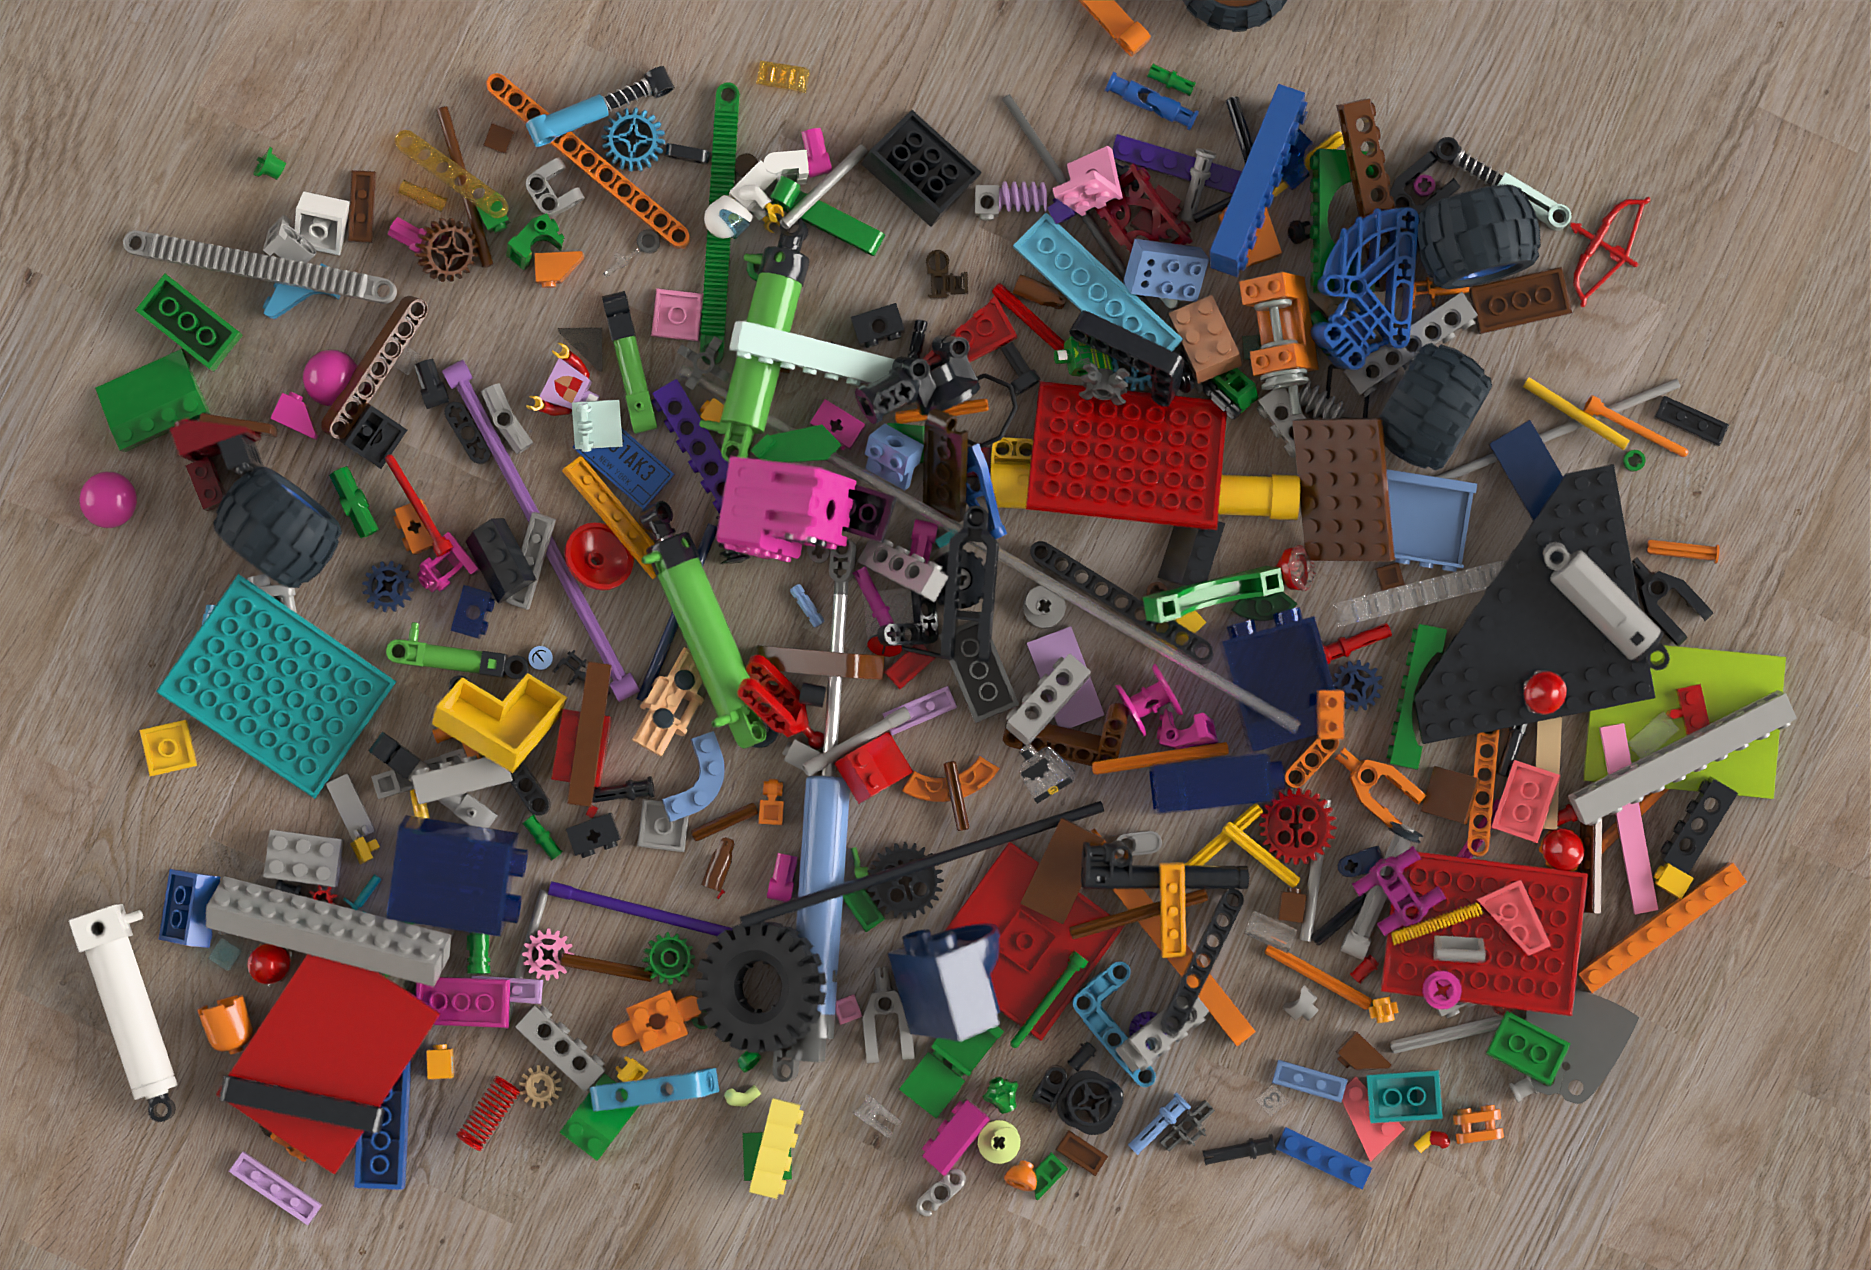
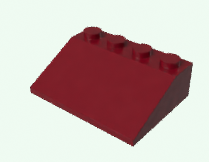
(200, 439)

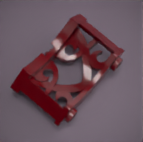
(1156, 204)

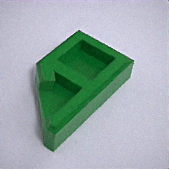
(1047, 1174)

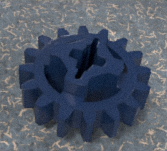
(398, 579)
(1353, 674)

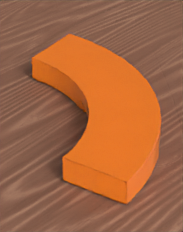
(937, 788)

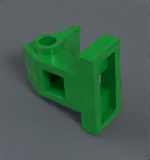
(519, 247)

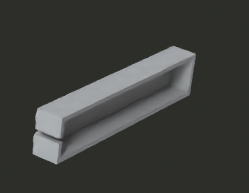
(328, 931)

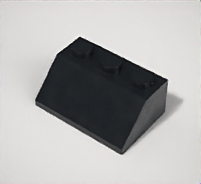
(1190, 554)
(500, 559)

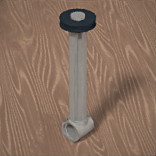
(1358, 938)

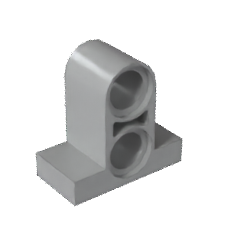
(287, 242)

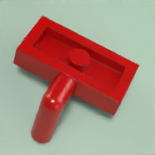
(1691, 708)

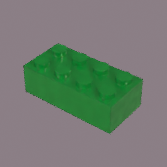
(189, 322)

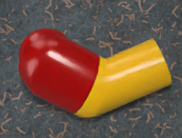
(1435, 1138)

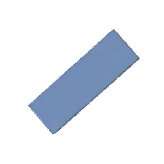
(1309, 1081)

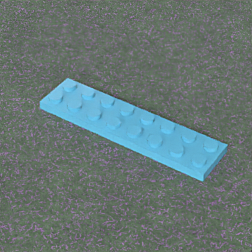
(1089, 282)

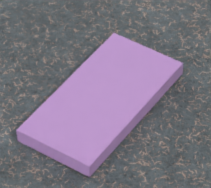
(1085, 702)

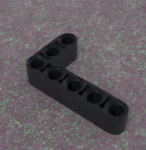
(1133, 350)

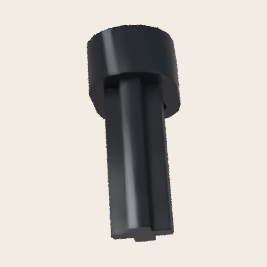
(1027, 377)

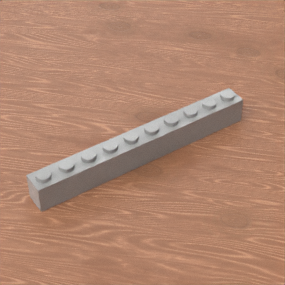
(1682, 757)

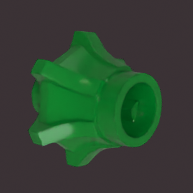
(1001, 1094)

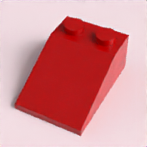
(873, 767)

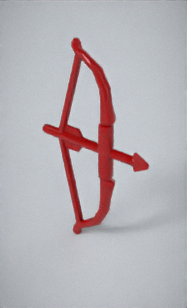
(1616, 253)

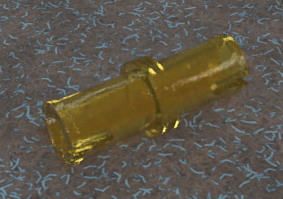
(422, 195)

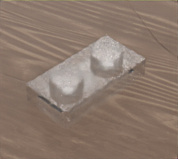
(1652, 735)
(1270, 931)

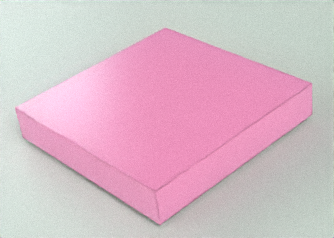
(677, 315)

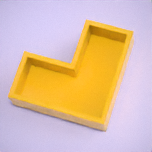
(497, 728)

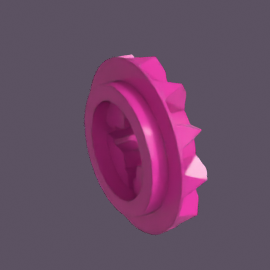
(1453, 992)

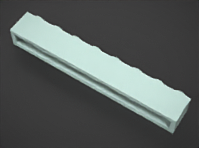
(808, 354)

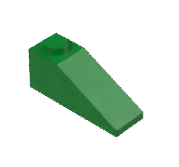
(1237, 387)

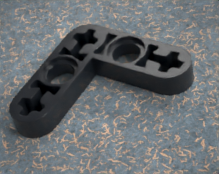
(917, 628)

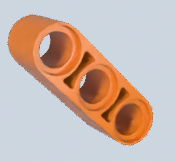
(1300, 765)

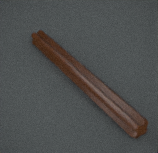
(1131, 916)

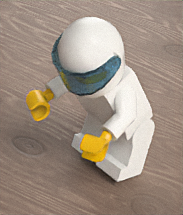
(731, 214)

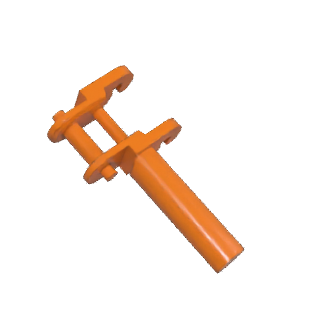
(1436, 291)

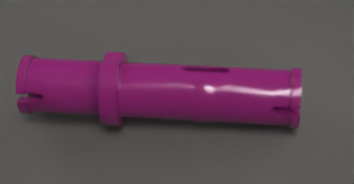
(873, 597)

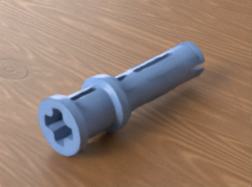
(1167, 1116)

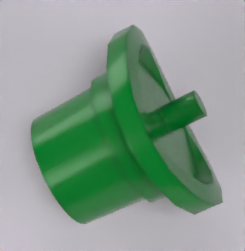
(269, 165)

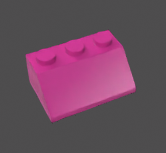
(954, 1136)

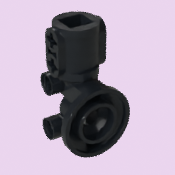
(927, 385)

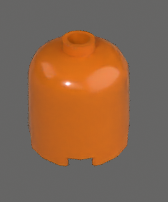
(227, 1024)

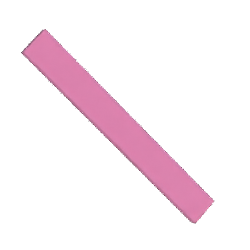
(1630, 826)

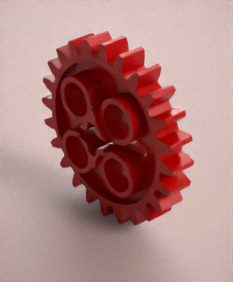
(1319, 826)

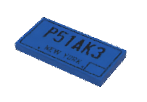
(631, 469)

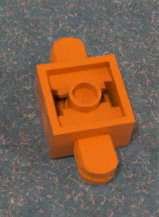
(656, 1021)

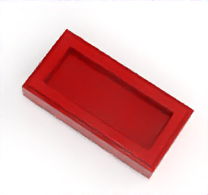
(908, 667)

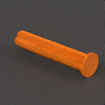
(1683, 550)

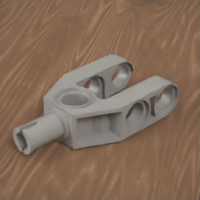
(884, 990)

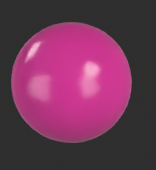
(327, 375)
(108, 499)

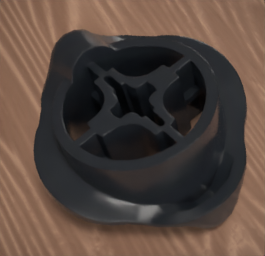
(1113, 1094)

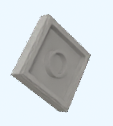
(658, 832)

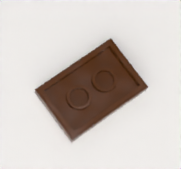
(261, 428)

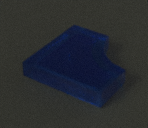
(1296, 169)

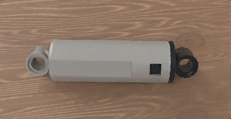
(1606, 606)

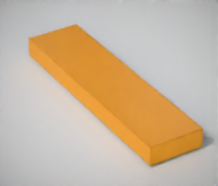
(1172, 910)

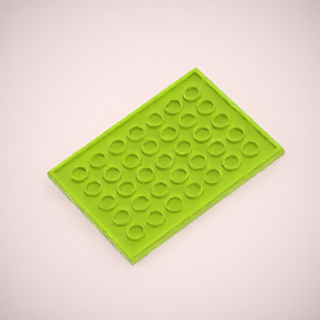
(1727, 684)

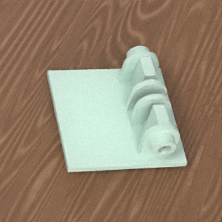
(597, 424)

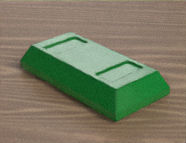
(864, 909)

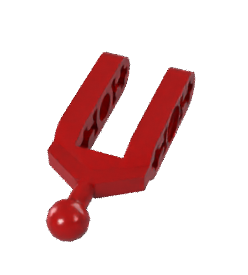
(785, 711)

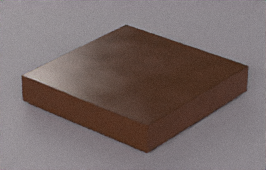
(1450, 795)

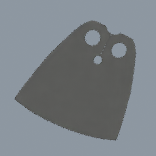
(1597, 1038)

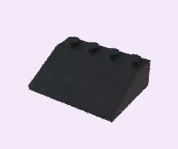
(921, 168)

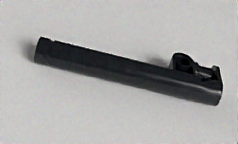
(1104, 871)

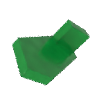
(798, 445)

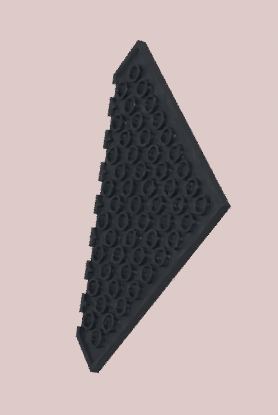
(1533, 626)

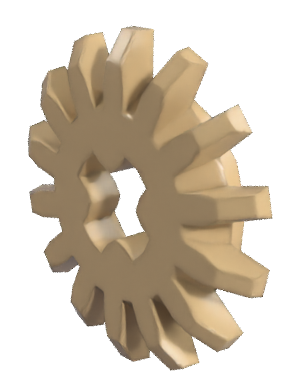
(544, 1096)

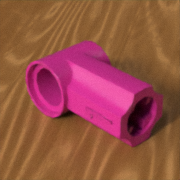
(817, 157)
(406, 234)
(923, 537)
(782, 882)

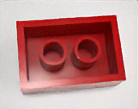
(566, 747)

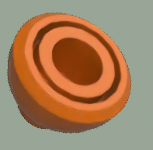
(1021, 1176)

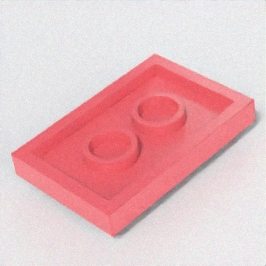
(1525, 801)

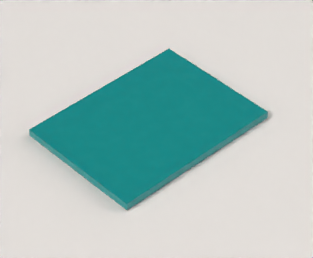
(276, 686)

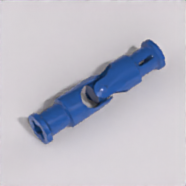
(1161, 105)

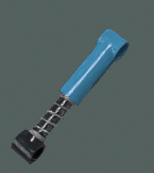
(546, 128)

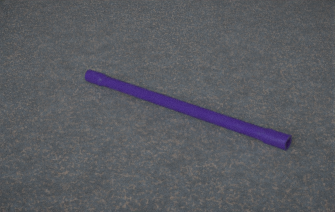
(569, 893)

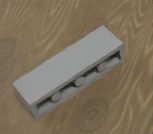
(458, 779)

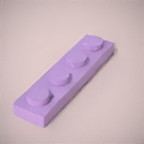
(275, 1188)

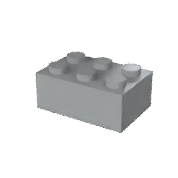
(303, 858)

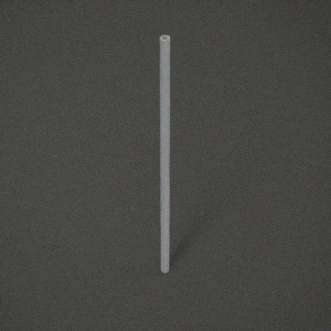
(1566, 428)

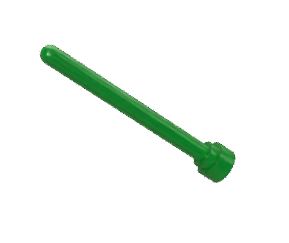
(1075, 964)

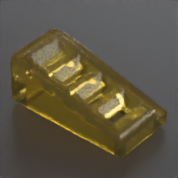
(802, 77)

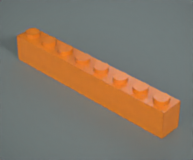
(1660, 927)

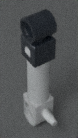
(407, 763)

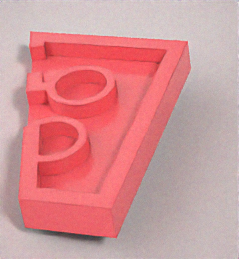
(1516, 914)
(1372, 1135)

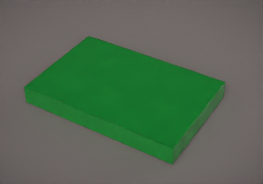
(1528, 1048)

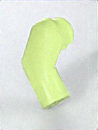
(741, 1099)

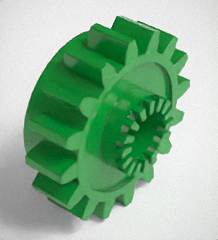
(681, 958)

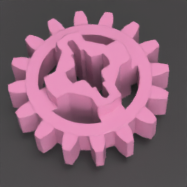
(539, 962)

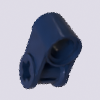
(1363, 861)

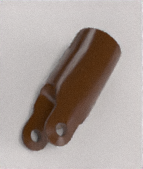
(1038, 292)
(719, 865)

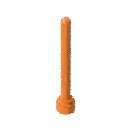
(1595, 407)

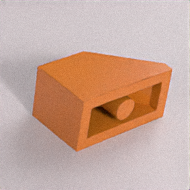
(555, 267)

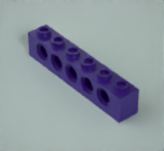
(663, 399)

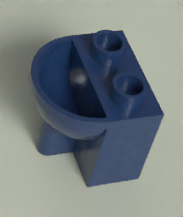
(948, 980)

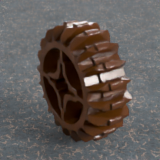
(447, 240)

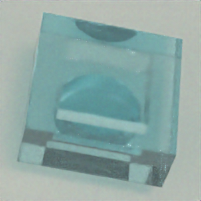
(225, 954)

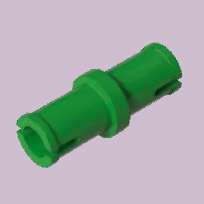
(1171, 79)
(542, 837)

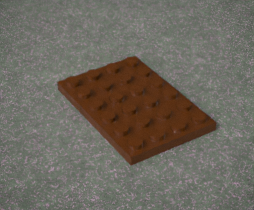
(1343, 489)

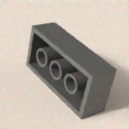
(981, 683)

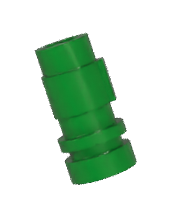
(478, 954)

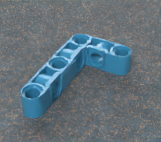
(1099, 1020)
(653, 1090)

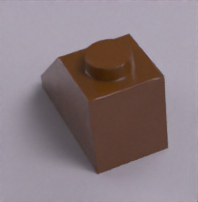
(1360, 1054)

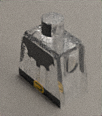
(1044, 772)

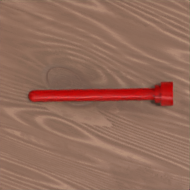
(440, 544)

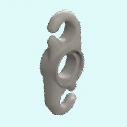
(952, 1190)

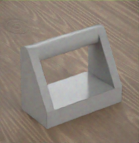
(1459, 949)

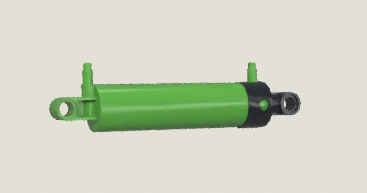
(773, 306)
(701, 623)

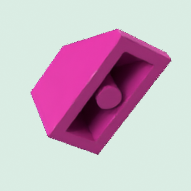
(294, 414)

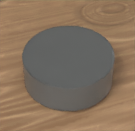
(648, 241)

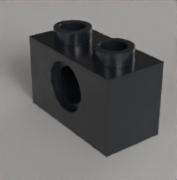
(888, 315)

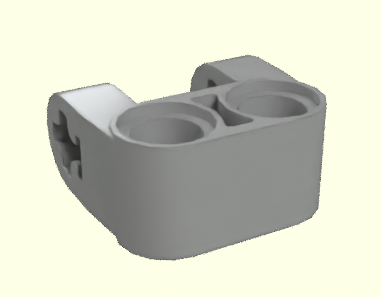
(545, 173)

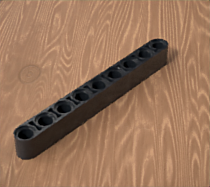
(1113, 594)

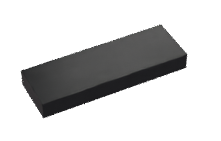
(1691, 421)

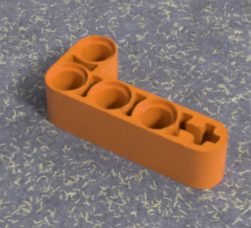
(1118, 24)

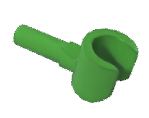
(859, 871)

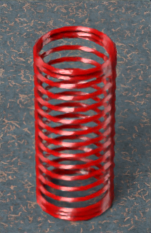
(469, 1139)

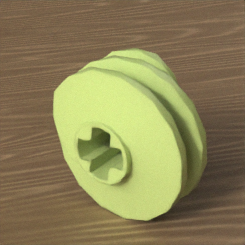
(1011, 1141)

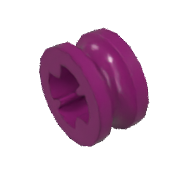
(1418, 181)

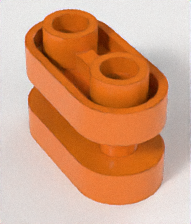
(1465, 1117)

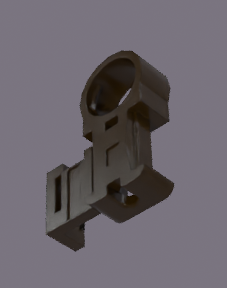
(945, 283)

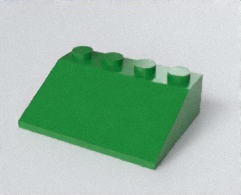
(151, 400)

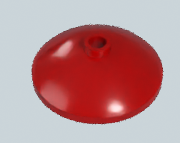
(598, 543)

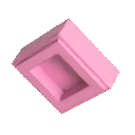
(847, 1009)

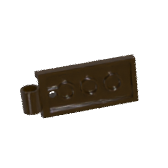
(945, 465)

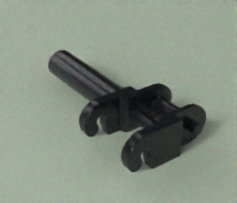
(578, 674)

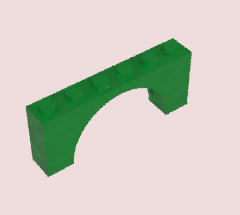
(1329, 174)

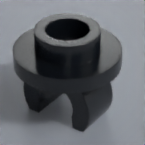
(1296, 231)

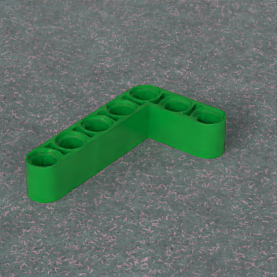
(828, 219)

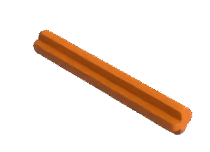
(963, 408)

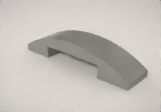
(392, 783)

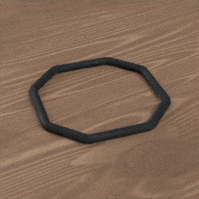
(1011, 415)

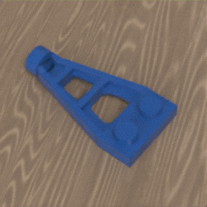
(977, 463)

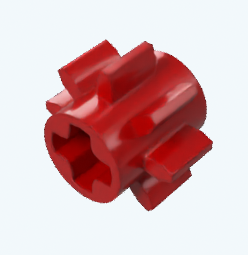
(330, 897)

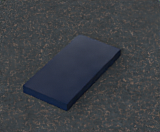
(1527, 466)

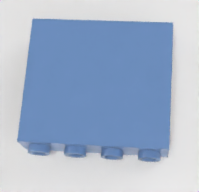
(1429, 518)

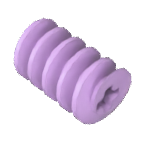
(1022, 196)

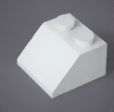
(322, 221)

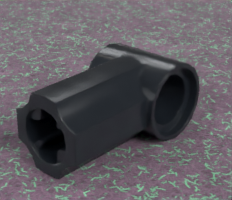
(432, 390)
(812, 694)

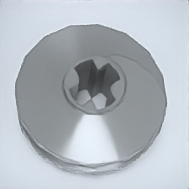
(1042, 619)

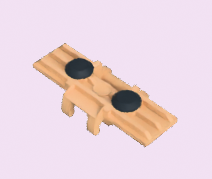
(663, 701)

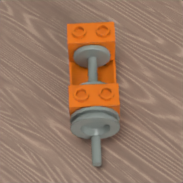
(1284, 332)

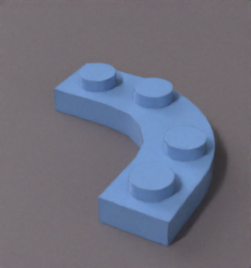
(708, 783)

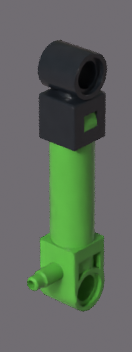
(629, 362)
(453, 658)

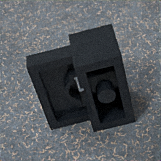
(365, 430)

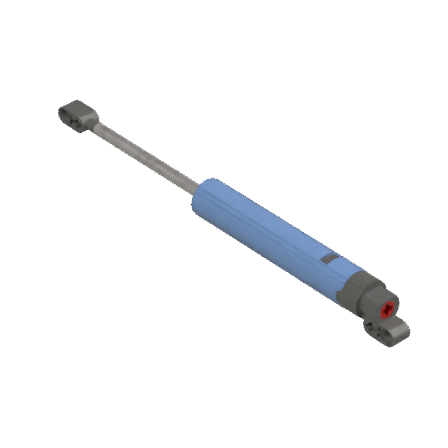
(824, 846)

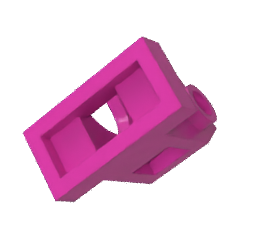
(432, 579)
(1200, 733)

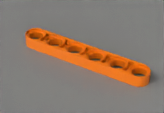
(1484, 786)

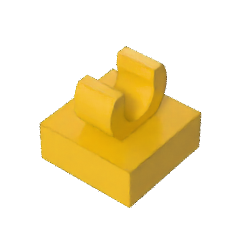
(363, 850)
(632, 1071)

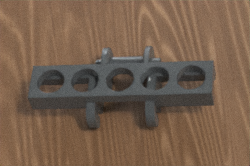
(1183, 1135)

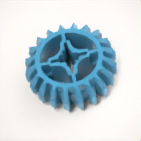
(623, 139)

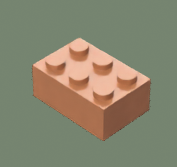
(1205, 339)

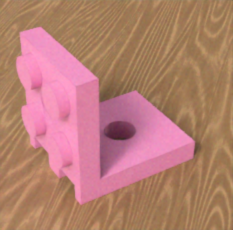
(1088, 187)

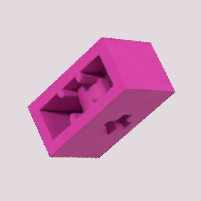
(851, 426)

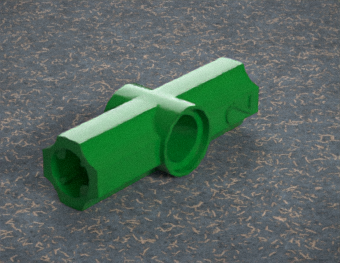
(354, 502)

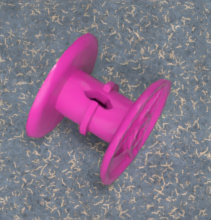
(1156, 694)

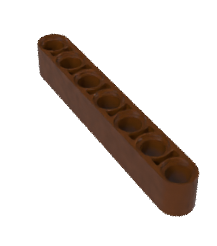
(364, 372)

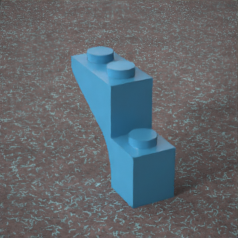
(287, 297)

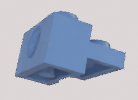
(893, 455)

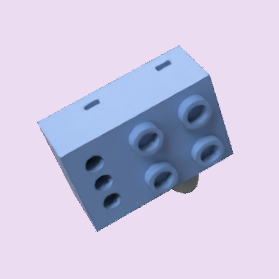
(1166, 271)

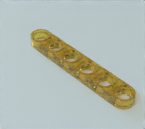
(452, 172)

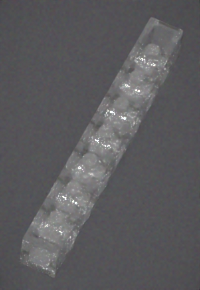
(1416, 594)

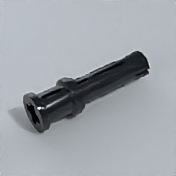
(630, 790)
(1252, 1148)

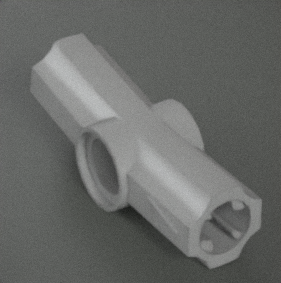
(498, 405)

